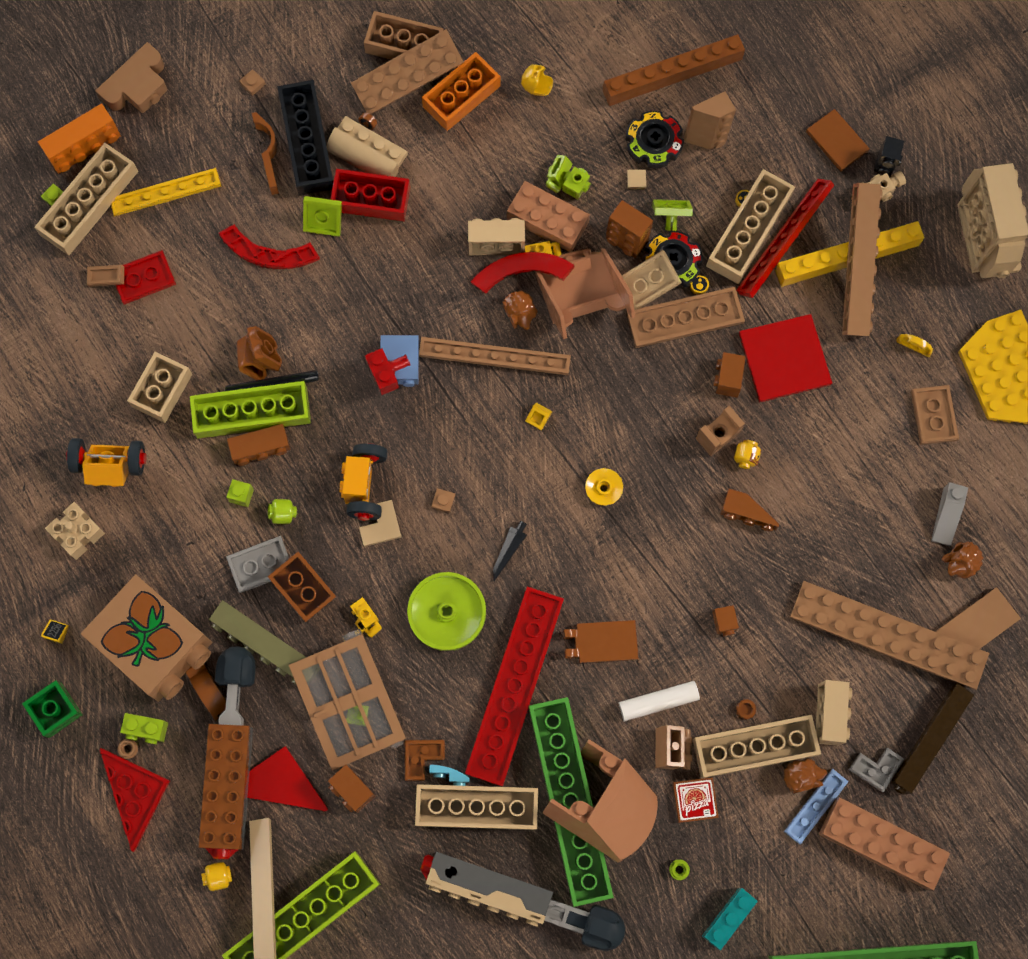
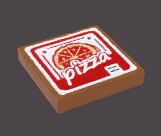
(695, 800)

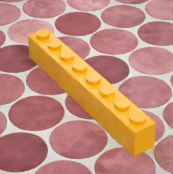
(836, 257)

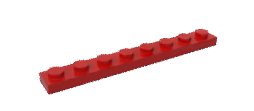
(785, 238)

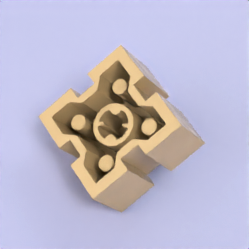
(75, 530)

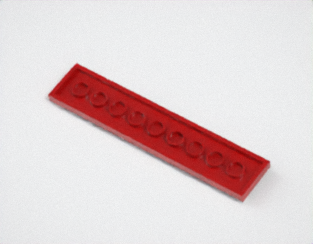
(514, 686)

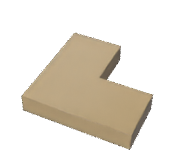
(385, 529)

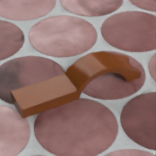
(261, 124)
(207, 690)

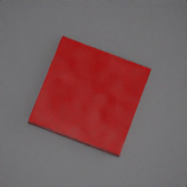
(785, 358)

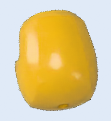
(535, 81)

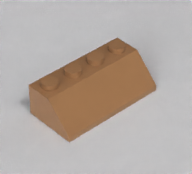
(710, 122)

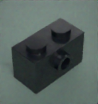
(889, 156)

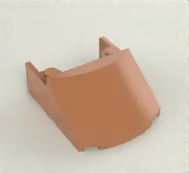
(588, 288)
(622, 814)

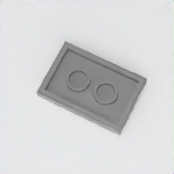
(256, 563)

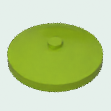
(446, 611)

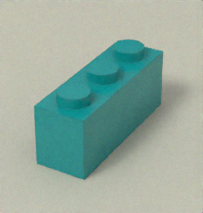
(729, 918)

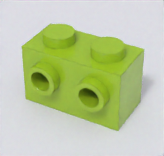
(144, 727)

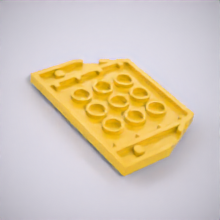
(999, 367)

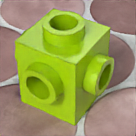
(576, 182)

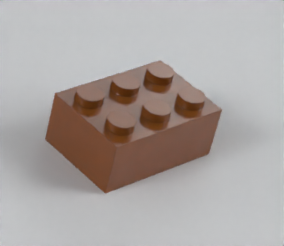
(628, 229)
(302, 586)

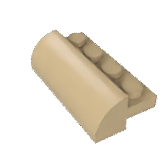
(365, 149)

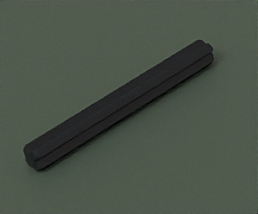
(309, 376)

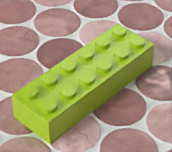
(250, 409)

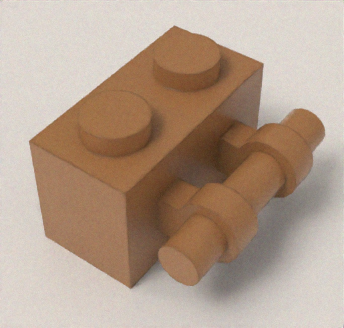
(673, 748)

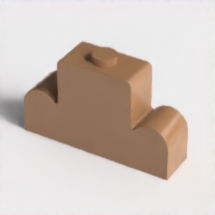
(135, 81)

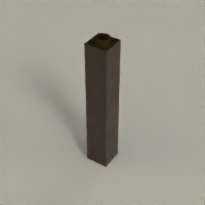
(932, 739)

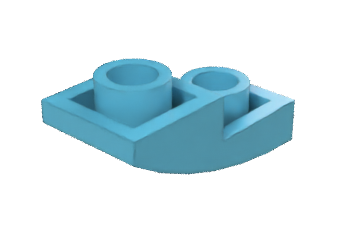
(455, 776)

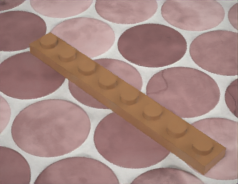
(494, 356)

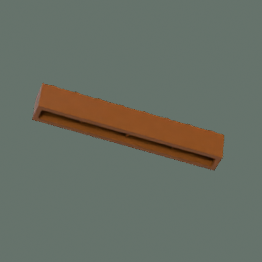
(673, 70)

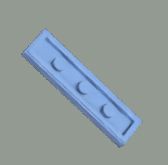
(815, 806)

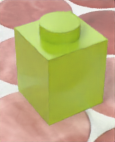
(240, 493)

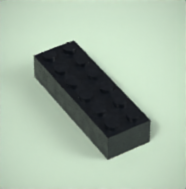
(305, 137)

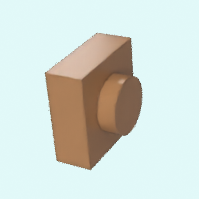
(252, 82)
(443, 500)

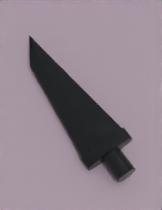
(511, 544)

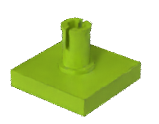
(672, 209)
(322, 216)

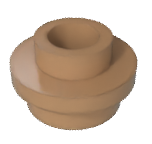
(122, 745)

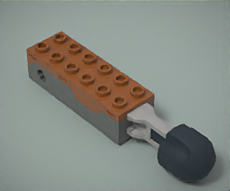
(228, 761)

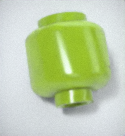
(281, 511)

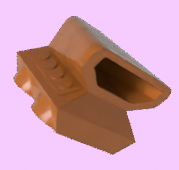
(257, 353)

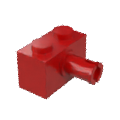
(384, 370)

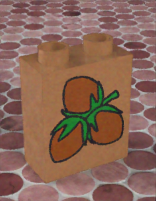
(148, 639)

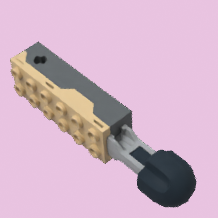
(599, 927)

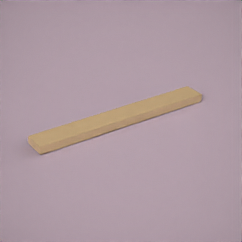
(262, 889)

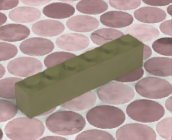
(255, 638)

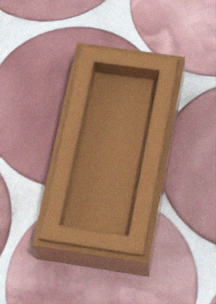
(105, 275)

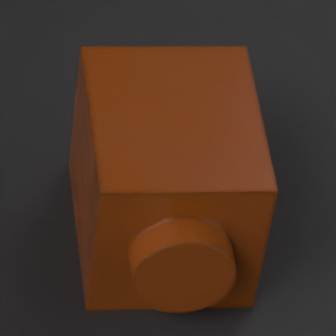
(725, 620)

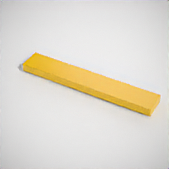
(166, 192)

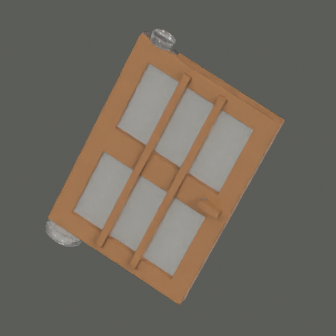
(347, 701)

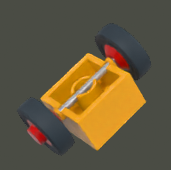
(106, 462)
(357, 481)

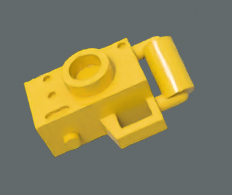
(544, 247)
(366, 617)

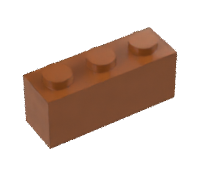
(258, 445)

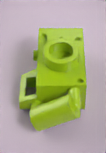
(557, 173)

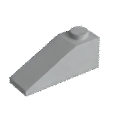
(949, 513)

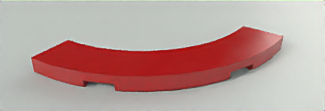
(265, 256)
(521, 263)

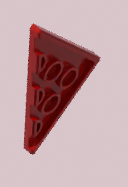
(283, 782)
(135, 794)

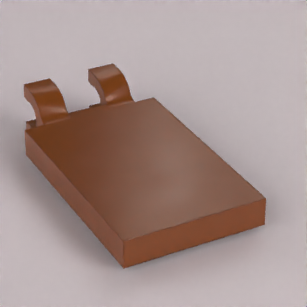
(603, 642)

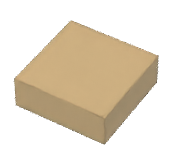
(636, 179)

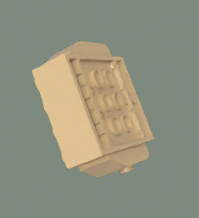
(993, 220)

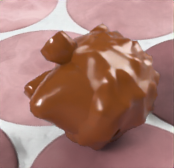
(520, 309)
(964, 560)
(803, 775)

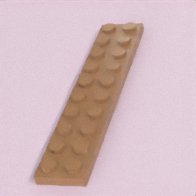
(889, 635)

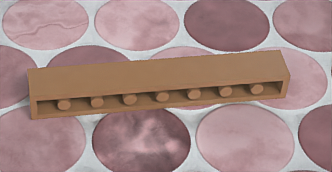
(861, 259)

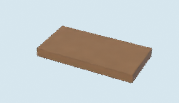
(981, 620)

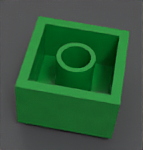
(52, 709)

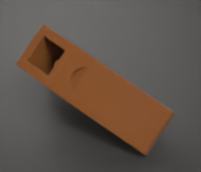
(742, 507)

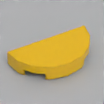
(915, 343)

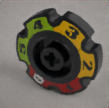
(667, 139)
(678, 247)

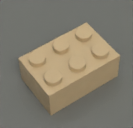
(496, 237)
(160, 387)
(833, 712)

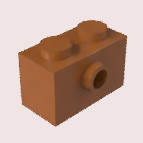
(730, 374)

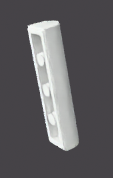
(659, 701)

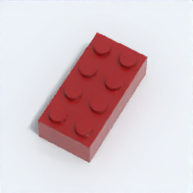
(371, 194)

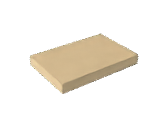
(651, 279)

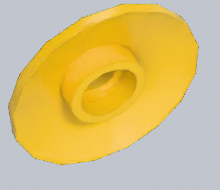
(606, 478)

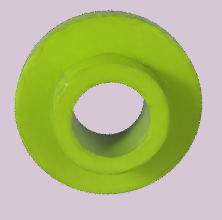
(672, 869)

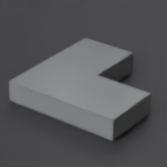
(878, 773)

